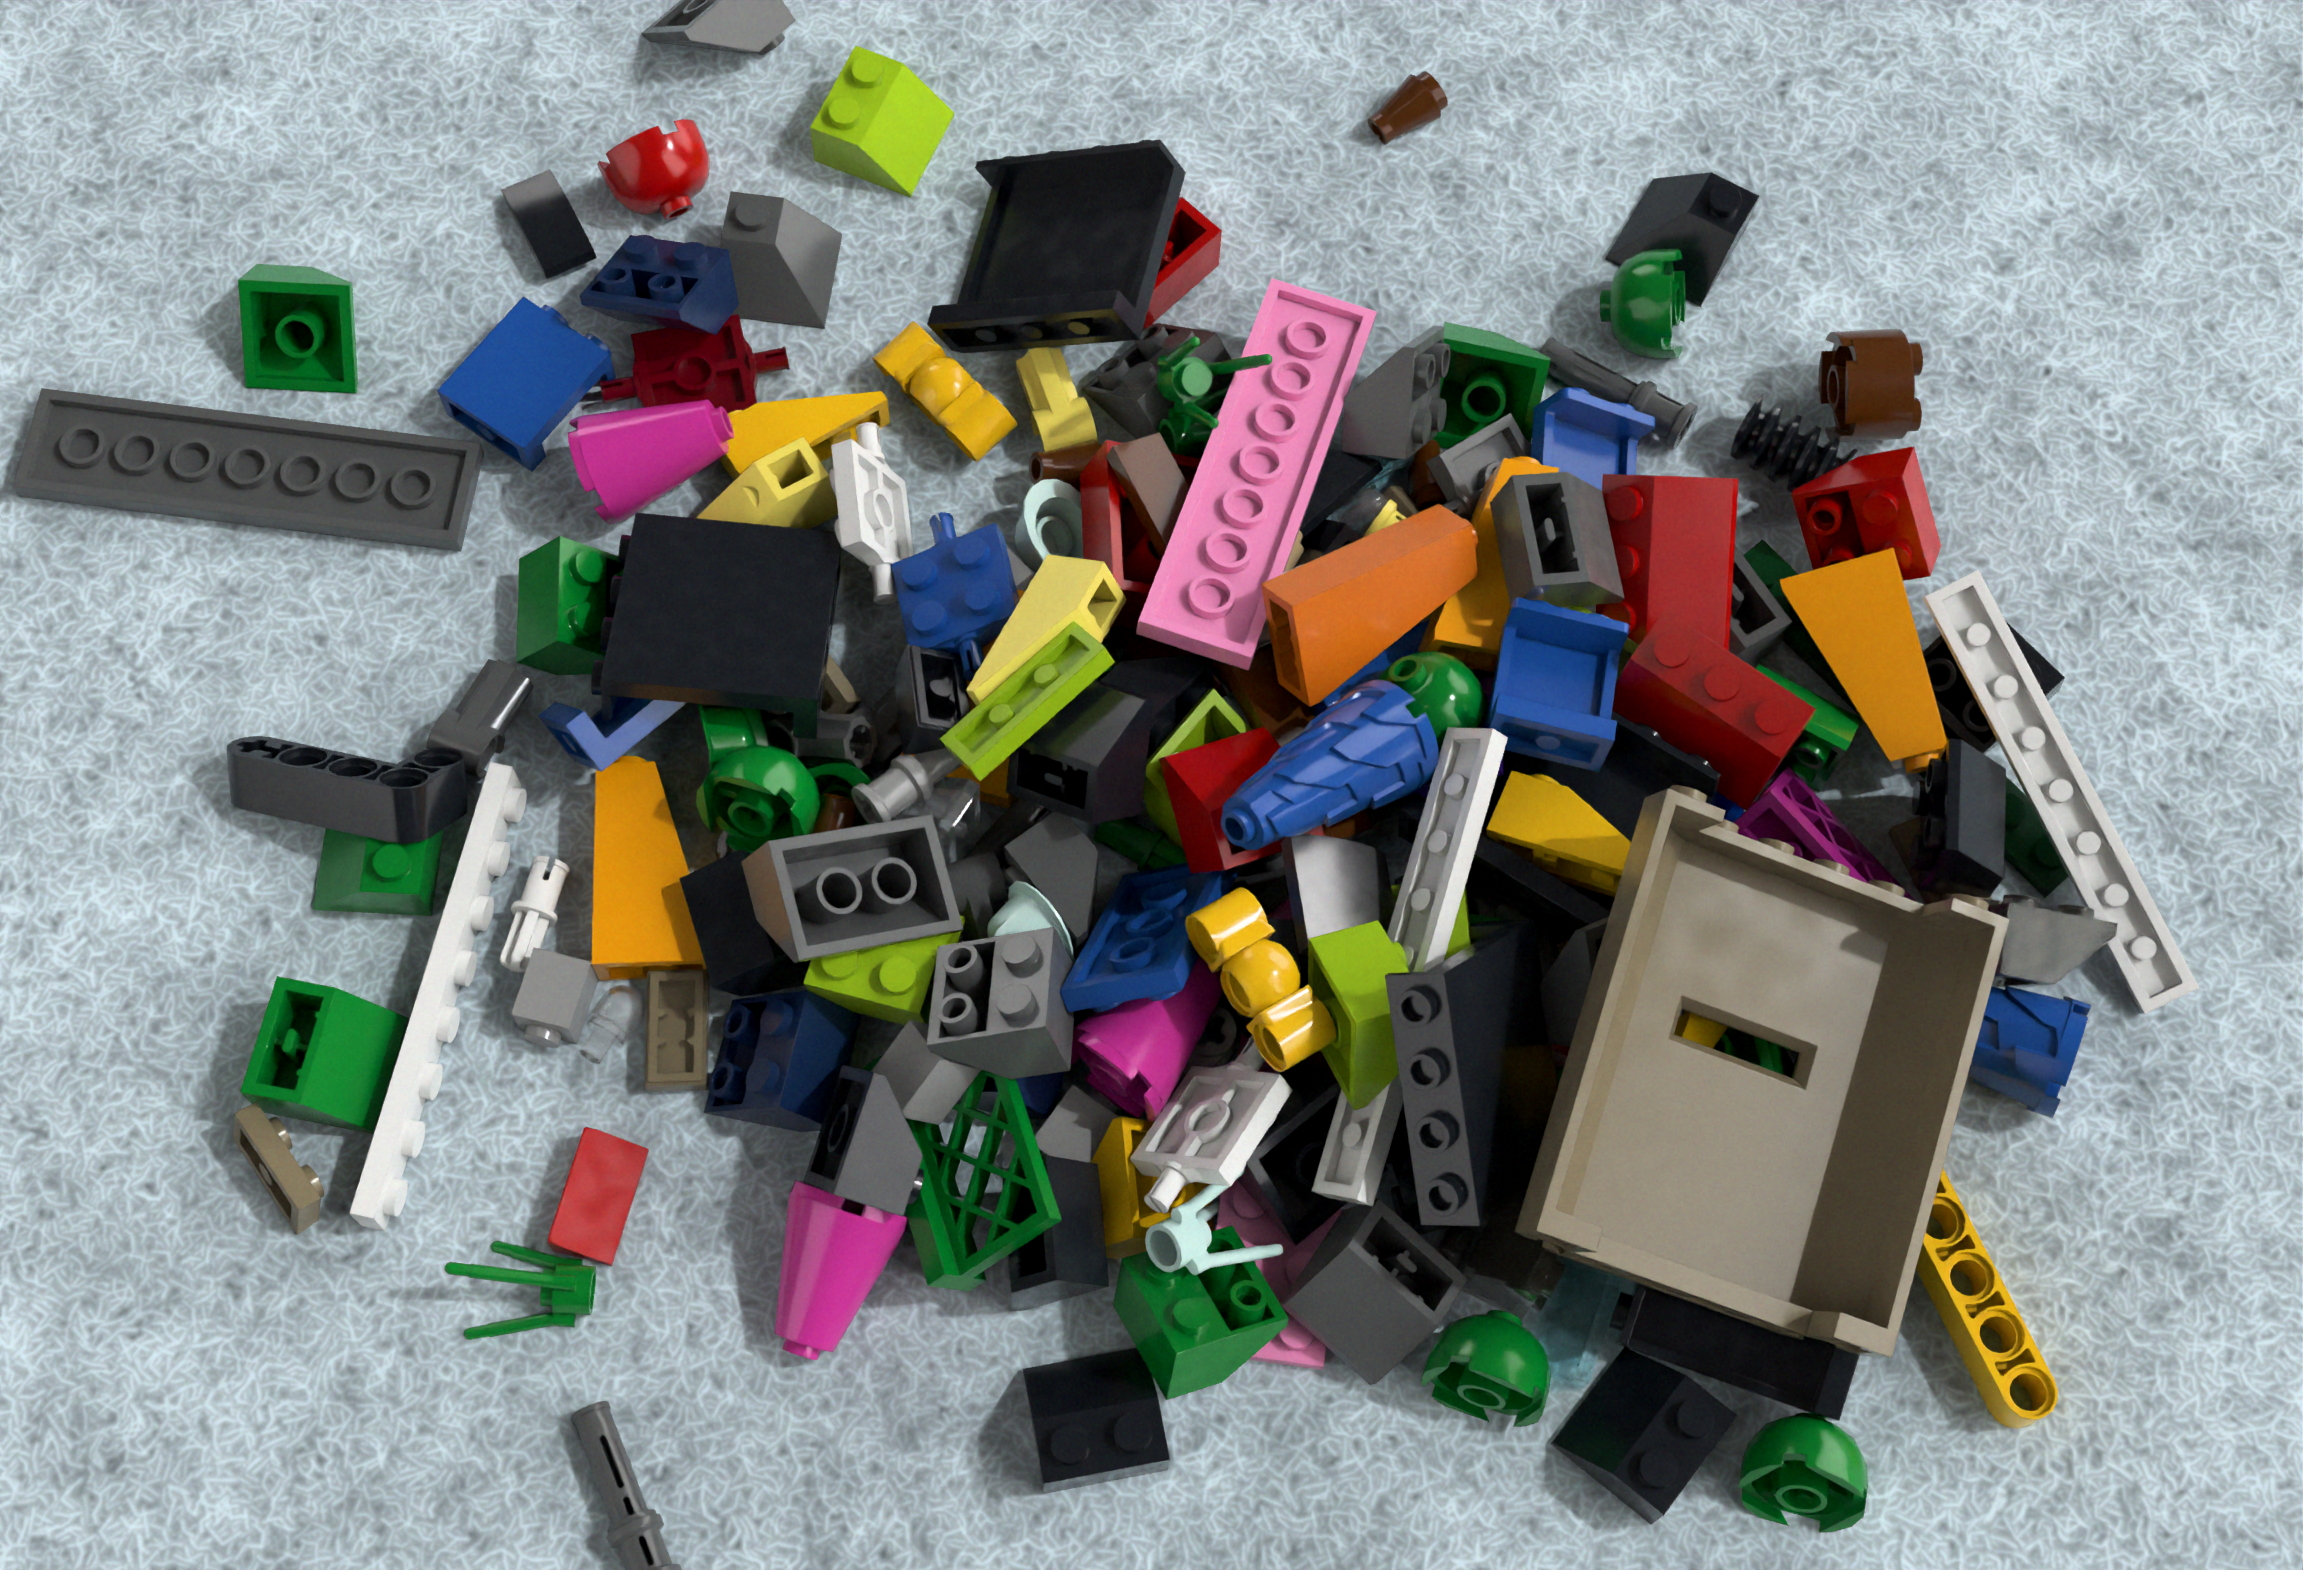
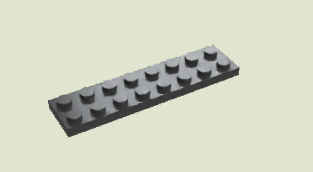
(249, 469)

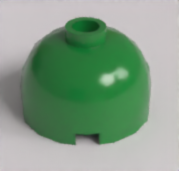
(1646, 303)
(1441, 689)
(759, 797)
(1491, 1366)
(1814, 1476)

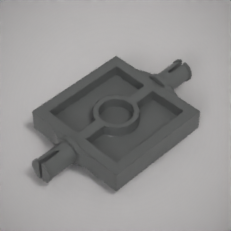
(1468, 464)

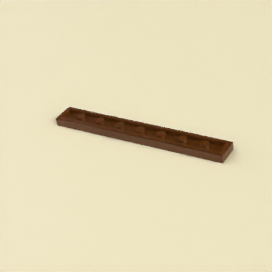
(1157, 495)

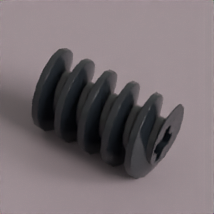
(1785, 447)

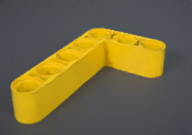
(1989, 1307)

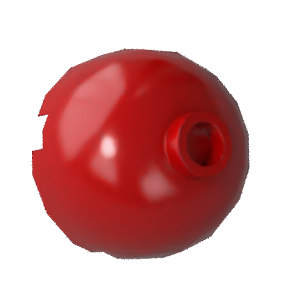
(658, 170)

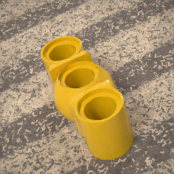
(945, 392)
(1260, 979)

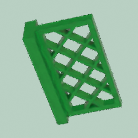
(944, 1220)

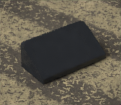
(928, 697)

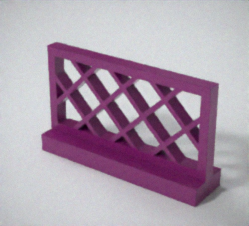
(1798, 817)

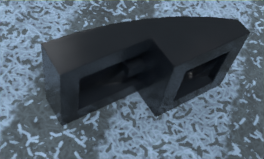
(548, 224)

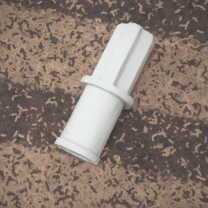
(533, 913)

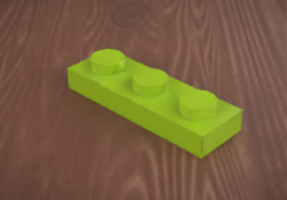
(1027, 700)

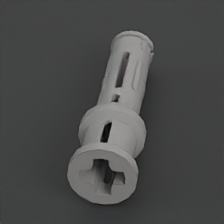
(903, 784)

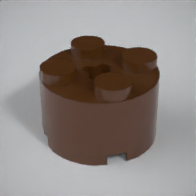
(1871, 384)

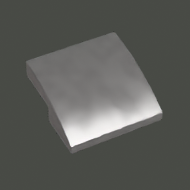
(1335, 885)

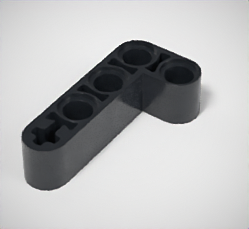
(347, 790)

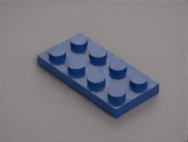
(1142, 938)

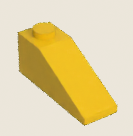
(817, 419)
(1559, 833)

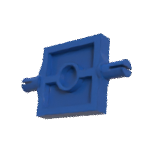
(957, 591)

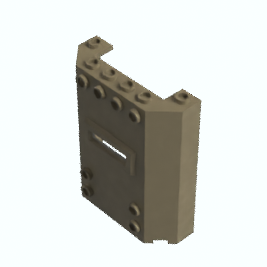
(1725, 1177)

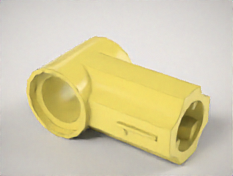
(1053, 400)

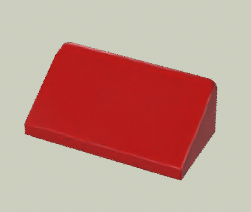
(597, 1197)

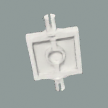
(871, 508)
(1210, 1126)

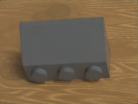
(853, 888)

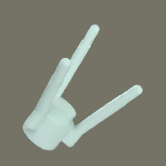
(1186, 1235)

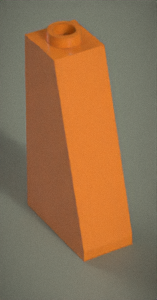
(1363, 598)

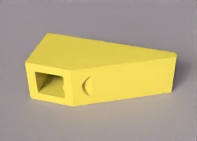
(779, 490)
(1056, 596)

